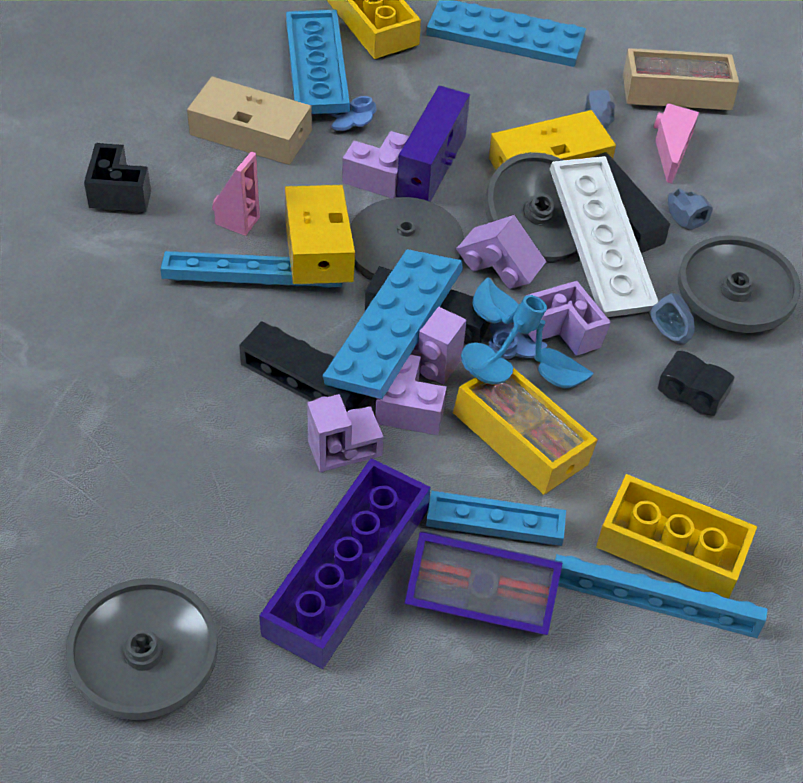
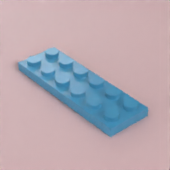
(506, 32)
(317, 61)
(392, 324)

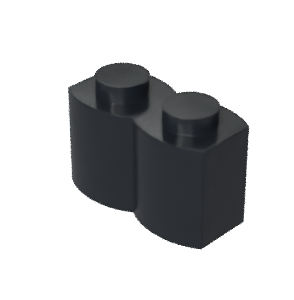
(696, 383)

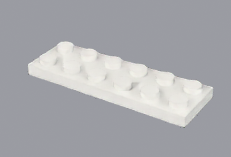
(603, 236)

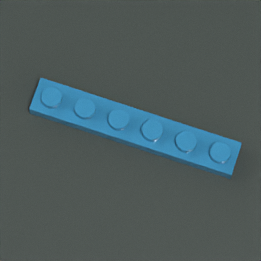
(230, 268)
(662, 597)

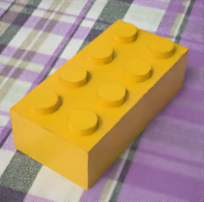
(380, 24)
(676, 537)

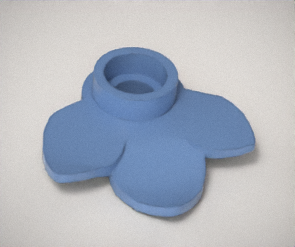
(360, 114)
(520, 346)

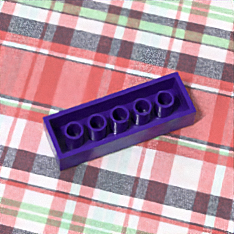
(345, 563)

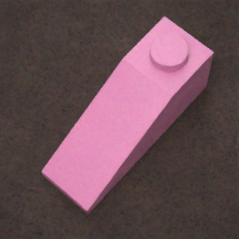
(673, 137)
(238, 202)

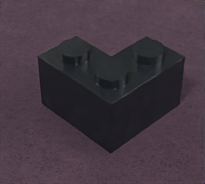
(114, 183)

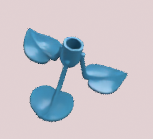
(490, 366)

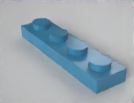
(496, 518)

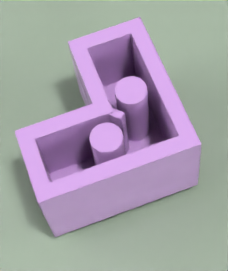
(374, 167)
(504, 247)
(573, 317)
(440, 345)
(412, 403)
(341, 436)

